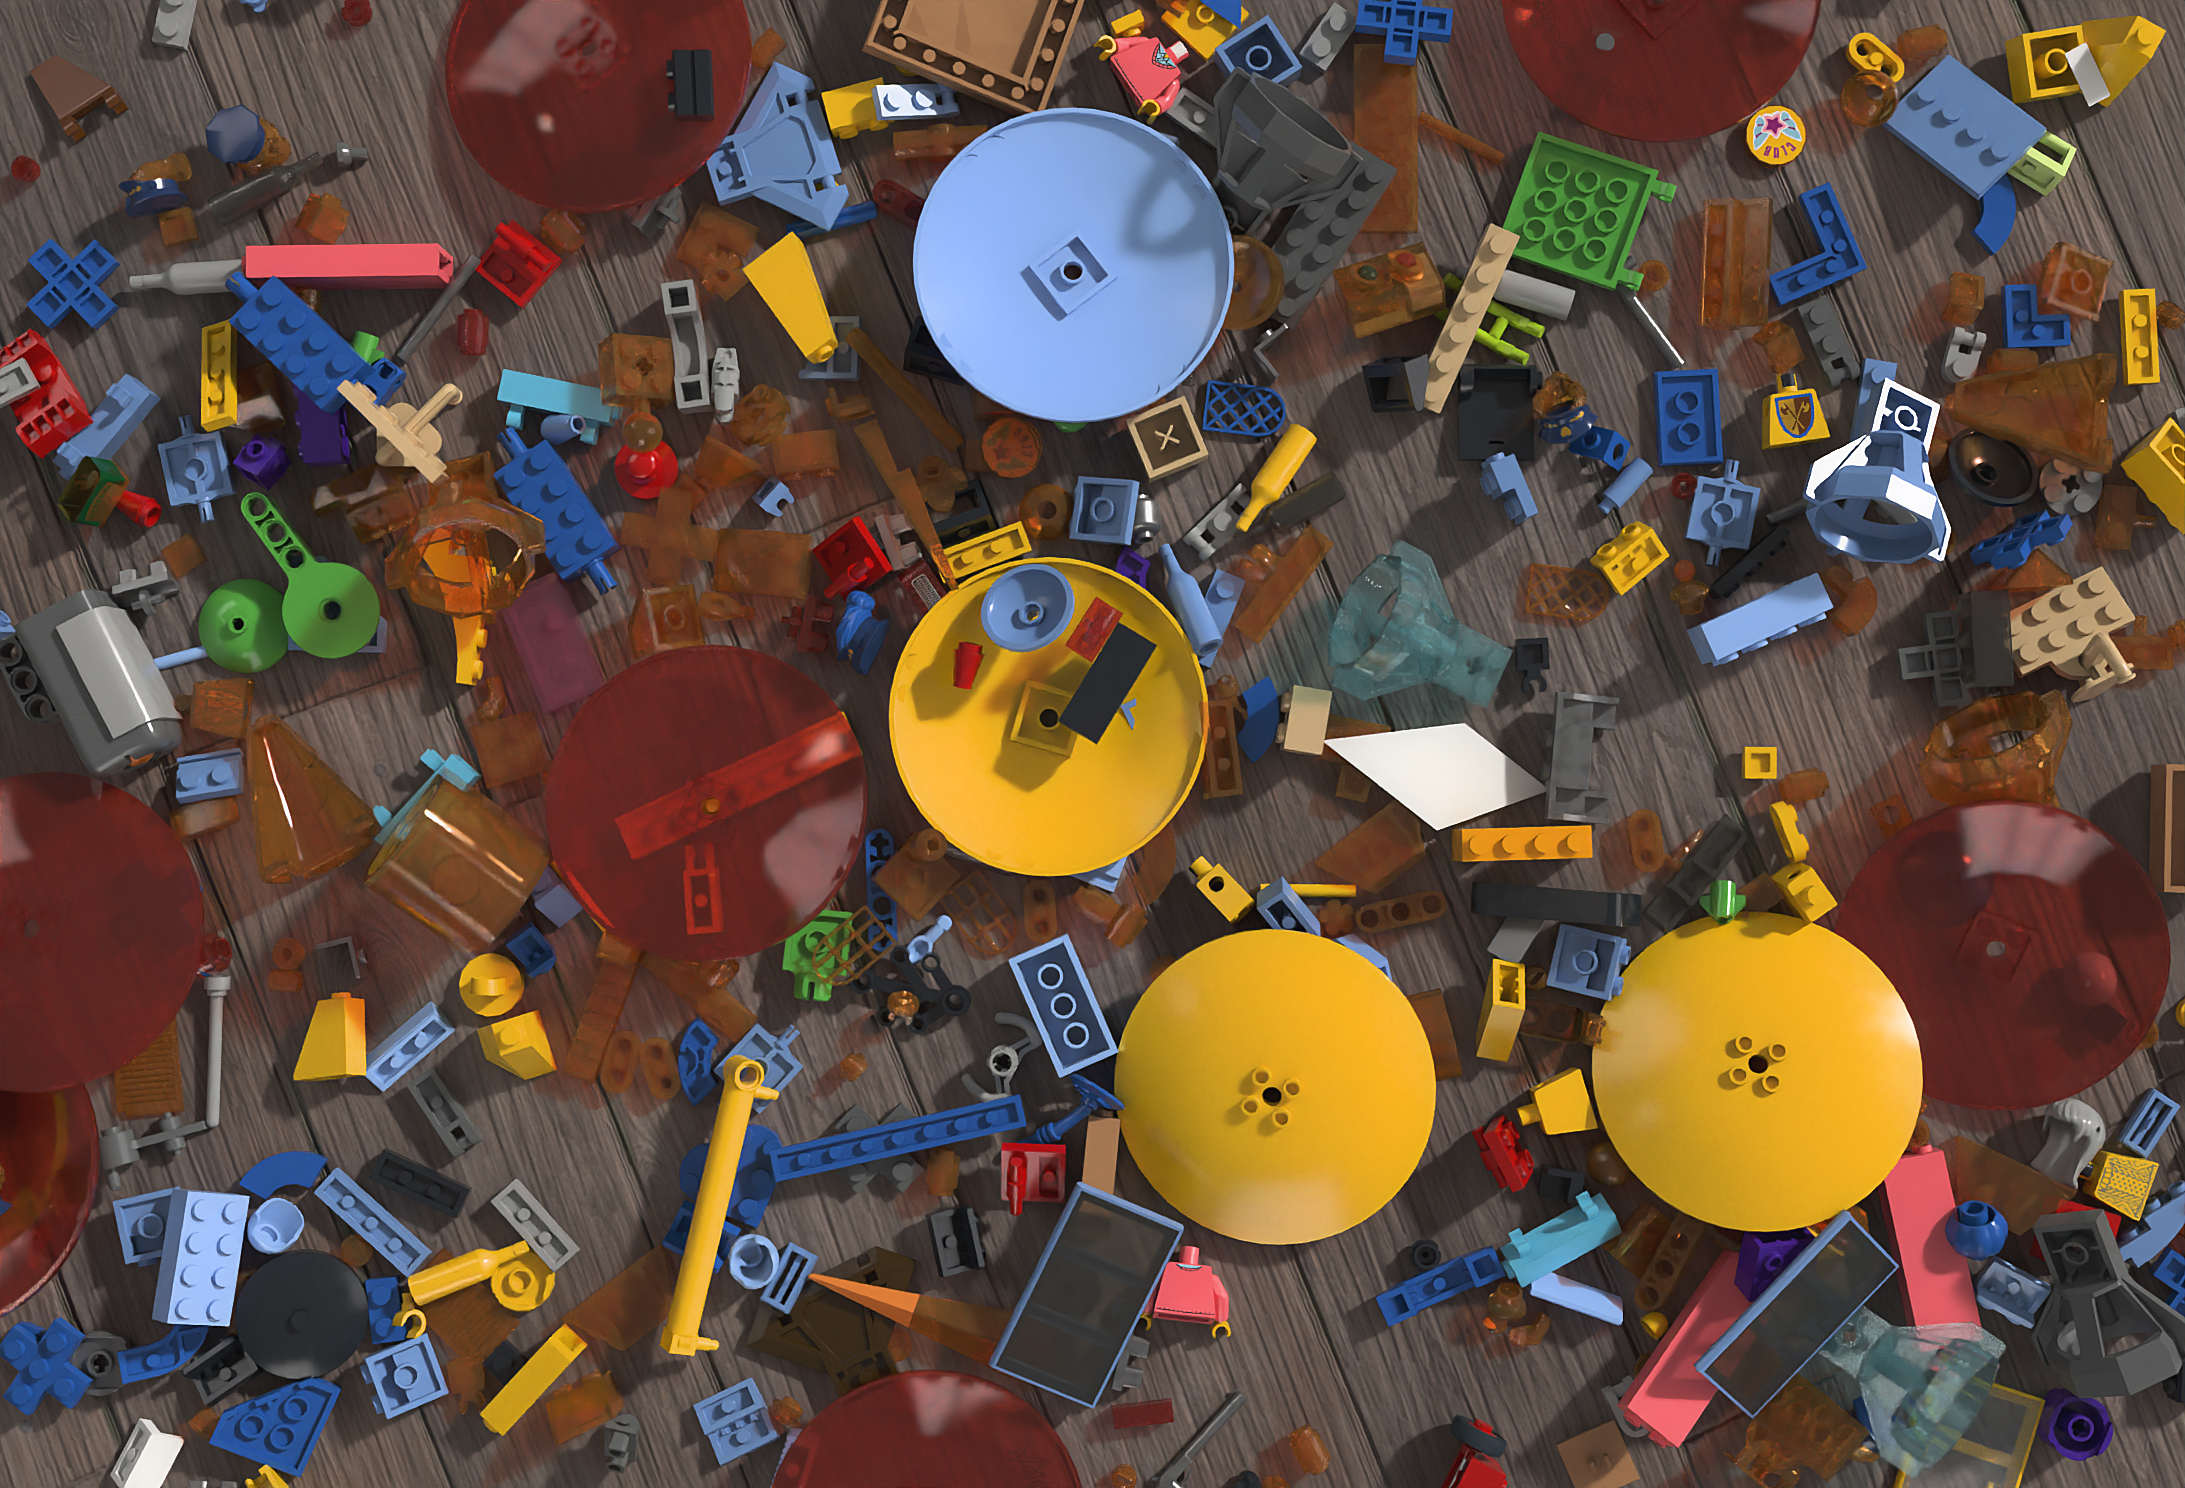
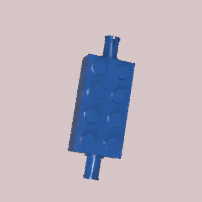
(298, 341)
(546, 488)

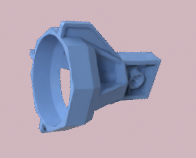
(1884, 466)

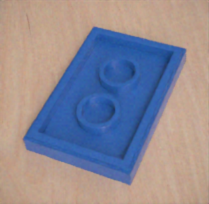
(1687, 417)

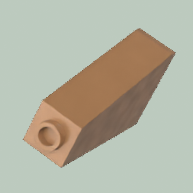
(1101, 1150)

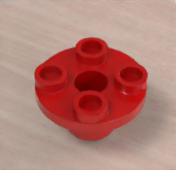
(647, 472)

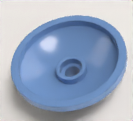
(1018, 598)

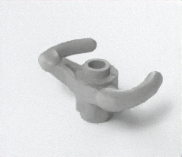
(1031, 1041)

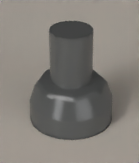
(346, 154)

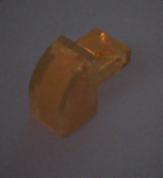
(1856, 603)

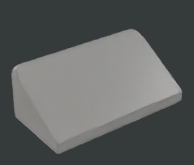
(1514, 938)

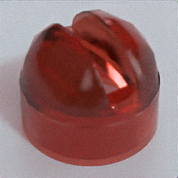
(25, 169)
(1689, 486)

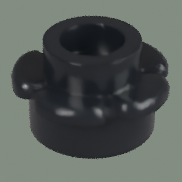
(1425, 1263)

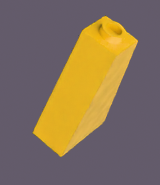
(792, 293)
(532, 1380)

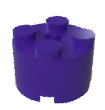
(2088, 1436)

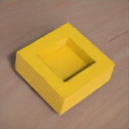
(1128, 26)
(1759, 762)

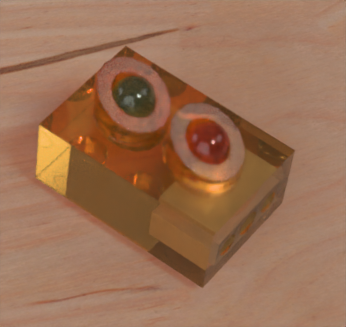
(1389, 290)

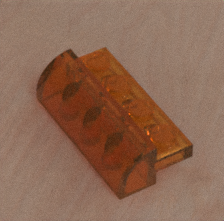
(1735, 263)

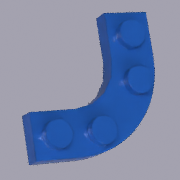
(162, 1355)

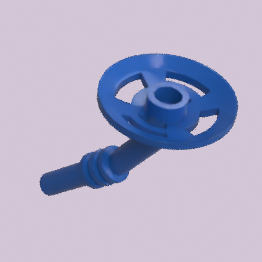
(1092, 1098)

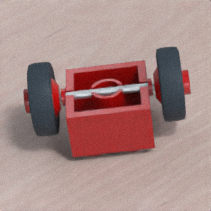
(1471, 1466)

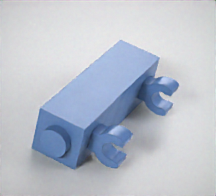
(113, 423)

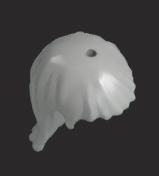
(2072, 1141)

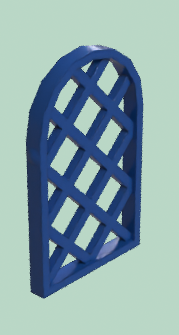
(1233, 386)

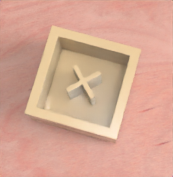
(1166, 439)
(1304, 720)

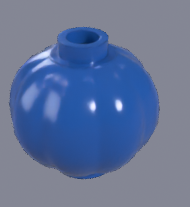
(1979, 1230)

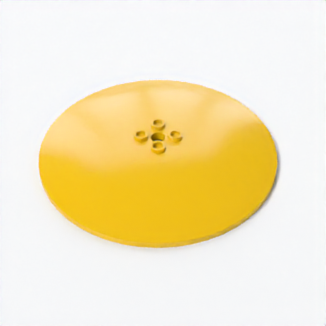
(1034, 792)
(1290, 1018)
(1742, 1143)

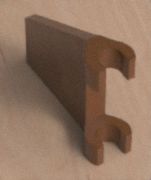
(74, 93)

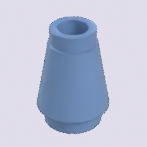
(562, 427)

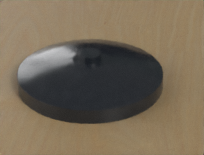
(302, 1314)

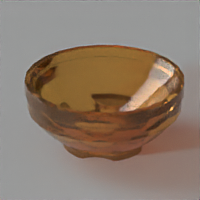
(1863, 109)
(1042, 528)

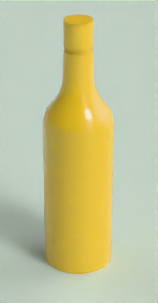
(1277, 471)
(460, 1272)

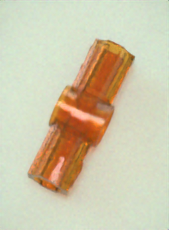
(935, 143)

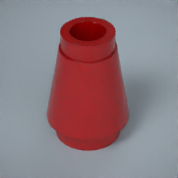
(139, 508)
(966, 663)

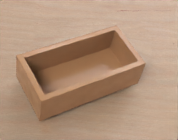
(2167, 828)

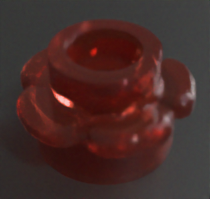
(357, 19)

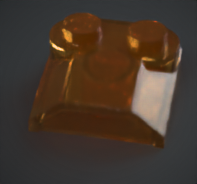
(2073, 281)

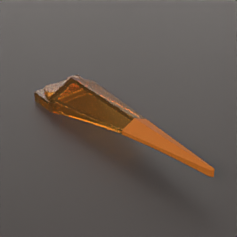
(955, 1324)

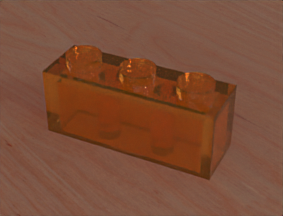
(1220, 762)

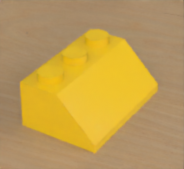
(2159, 470)

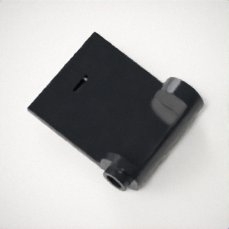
(1496, 408)

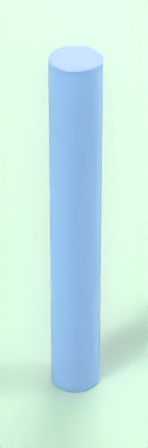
(181, 657)

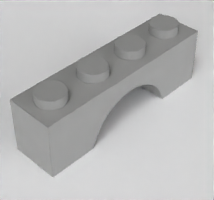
(689, 346)

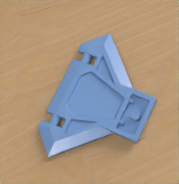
(782, 153)

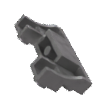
(1569, 757)

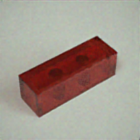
(1143, 1413)

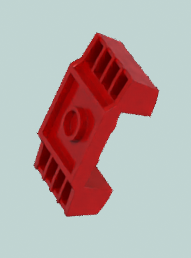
(56, 408)

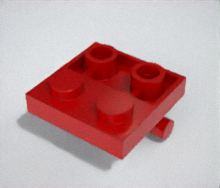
(517, 263)
(851, 559)
(1504, 1153)
(1032, 1174)

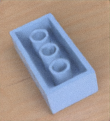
(1766, 616)
(1063, 1005)
(200, 1258)

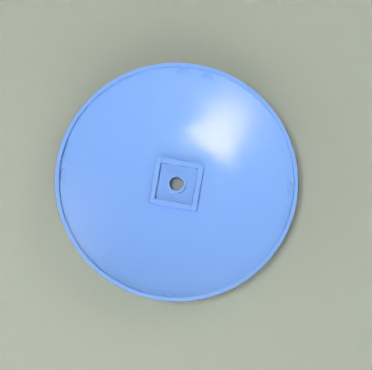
(1085, 195)

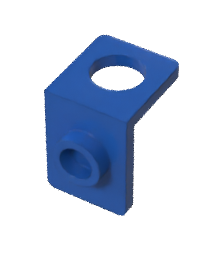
(1600, 444)

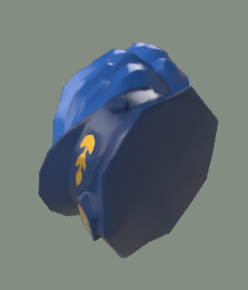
(859, 634)

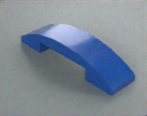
(1439, 1284)

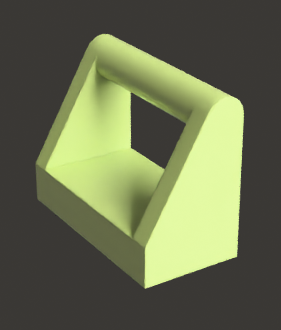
(2041, 171)

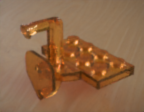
(1798, 1429)

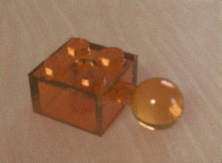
(640, 376)

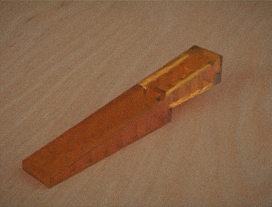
(907, 495)

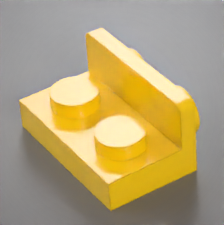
(1630, 556)

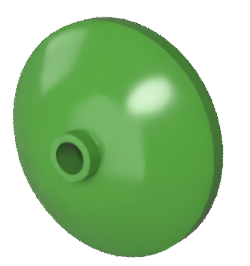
(263, 636)

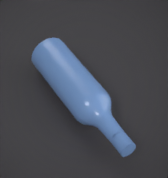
(1190, 606)

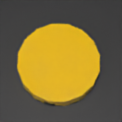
(523, 1282)

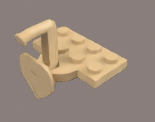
(402, 431)
(2072, 633)

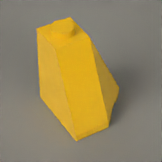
(2121, 49)
(518, 1045)

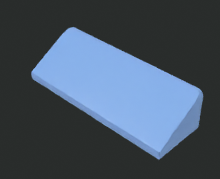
(407, 1046)
(1578, 1297)

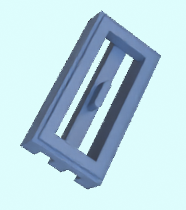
(2138, 1115)
(802, 1253)

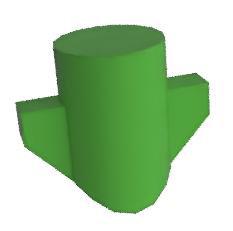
(366, 346)
(1723, 902)

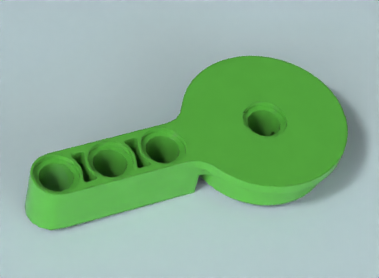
(314, 587)

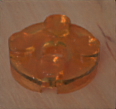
(759, 402)

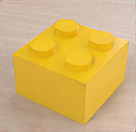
(2039, 64)

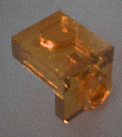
(1779, 346)

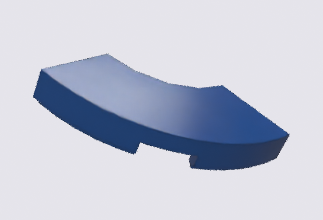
(1996, 216)
(1262, 719)
(695, 1061)
(283, 1170)

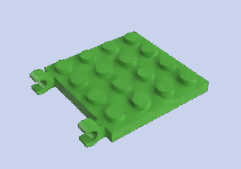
(1581, 211)

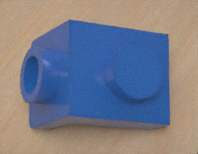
(532, 950)

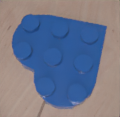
(753, 1178)

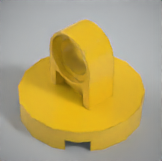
(491, 984)

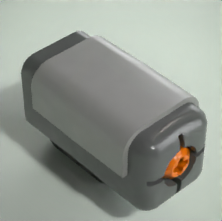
(95, 681)

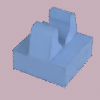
(769, 495)

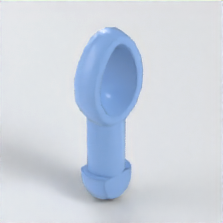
(924, 943)

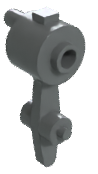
(121, 1148)

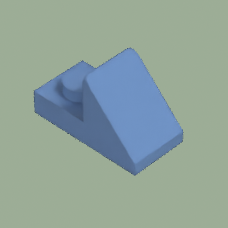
(555, 898)

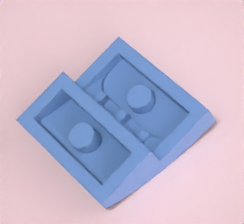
(736, 1421)

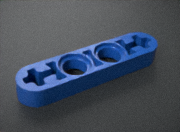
(875, 891)

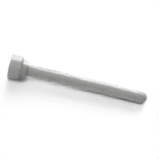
(216, 989)

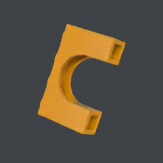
(1521, 843)

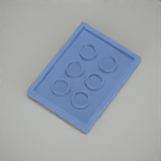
(1964, 127)

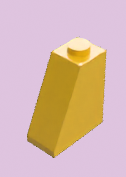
(1501, 1010)
(334, 1041)

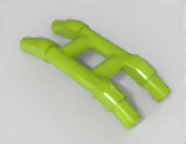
(1504, 317)

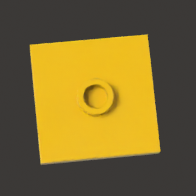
(1202, 27)

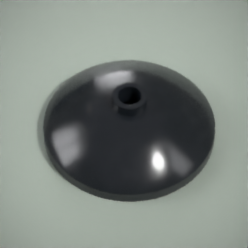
(1991, 469)

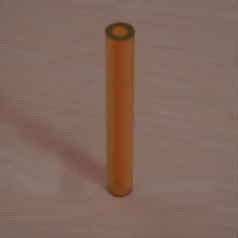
(1460, 138)

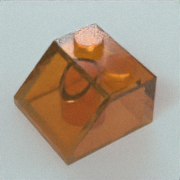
(584, 1405)

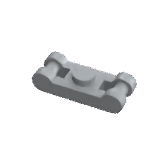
(1218, 523)

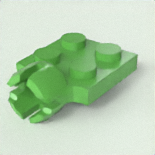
(800, 950)

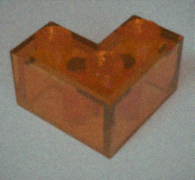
(1435, 1021)

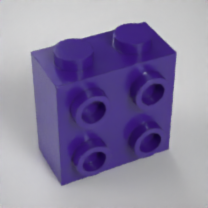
(1766, 1256)

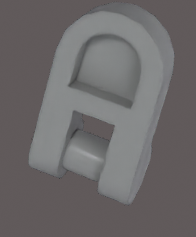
(1957, 365)
(1612, 1395)

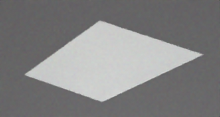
(1440, 771)

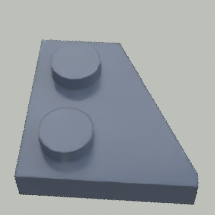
(844, 363)

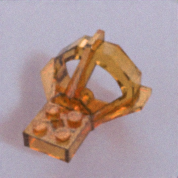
(463, 512)
(2017, 772)

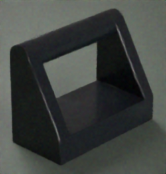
(927, 360)
(1415, 374)
(967, 524)

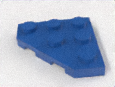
(279, 1425)

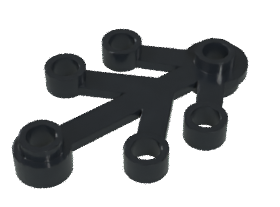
(918, 988)

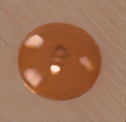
(1260, 281)

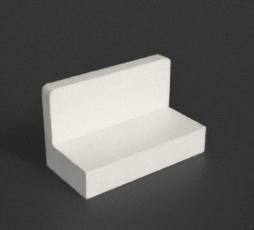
(146, 1457)

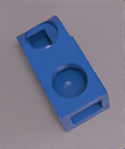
(385, 380)

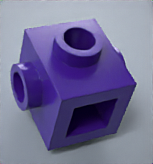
(262, 461)

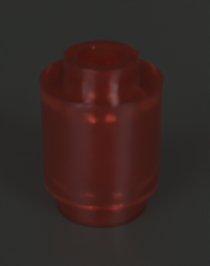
(473, 332)

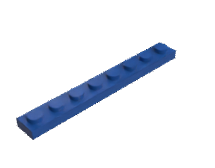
(897, 1137)

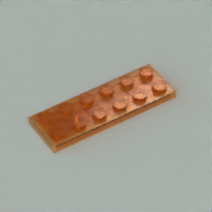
(1388, 128)

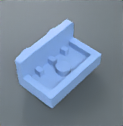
(2010, 1291)

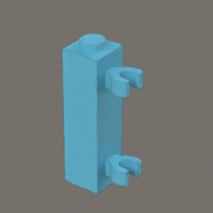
(555, 397)
(433, 760)
(1559, 1239)

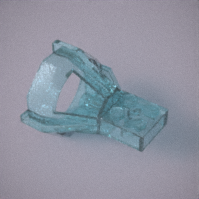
(1416, 641)
(1936, 1392)

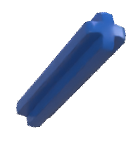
(848, 216)

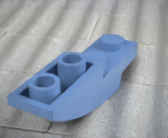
(2157, 1226)

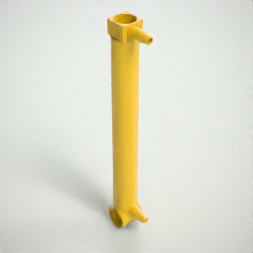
(712, 1205)

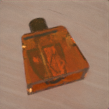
(219, 706)

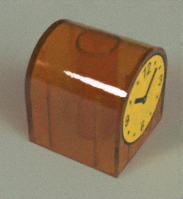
(458, 864)

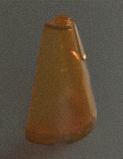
(2044, 408)
(300, 806)

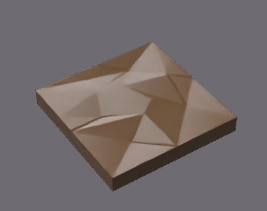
(982, 48)

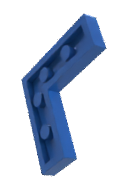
(1839, 250)

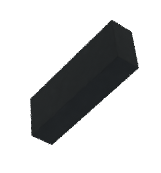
(1107, 683)

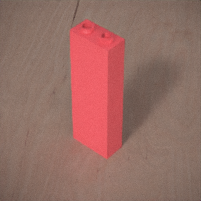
(351, 266)
(1930, 1273)
(1668, 1389)

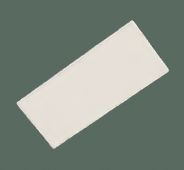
(2087, 74)

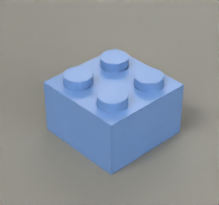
(1260, 51)

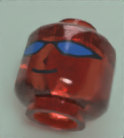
(214, 957)

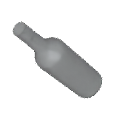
(192, 277)
(1531, 294)

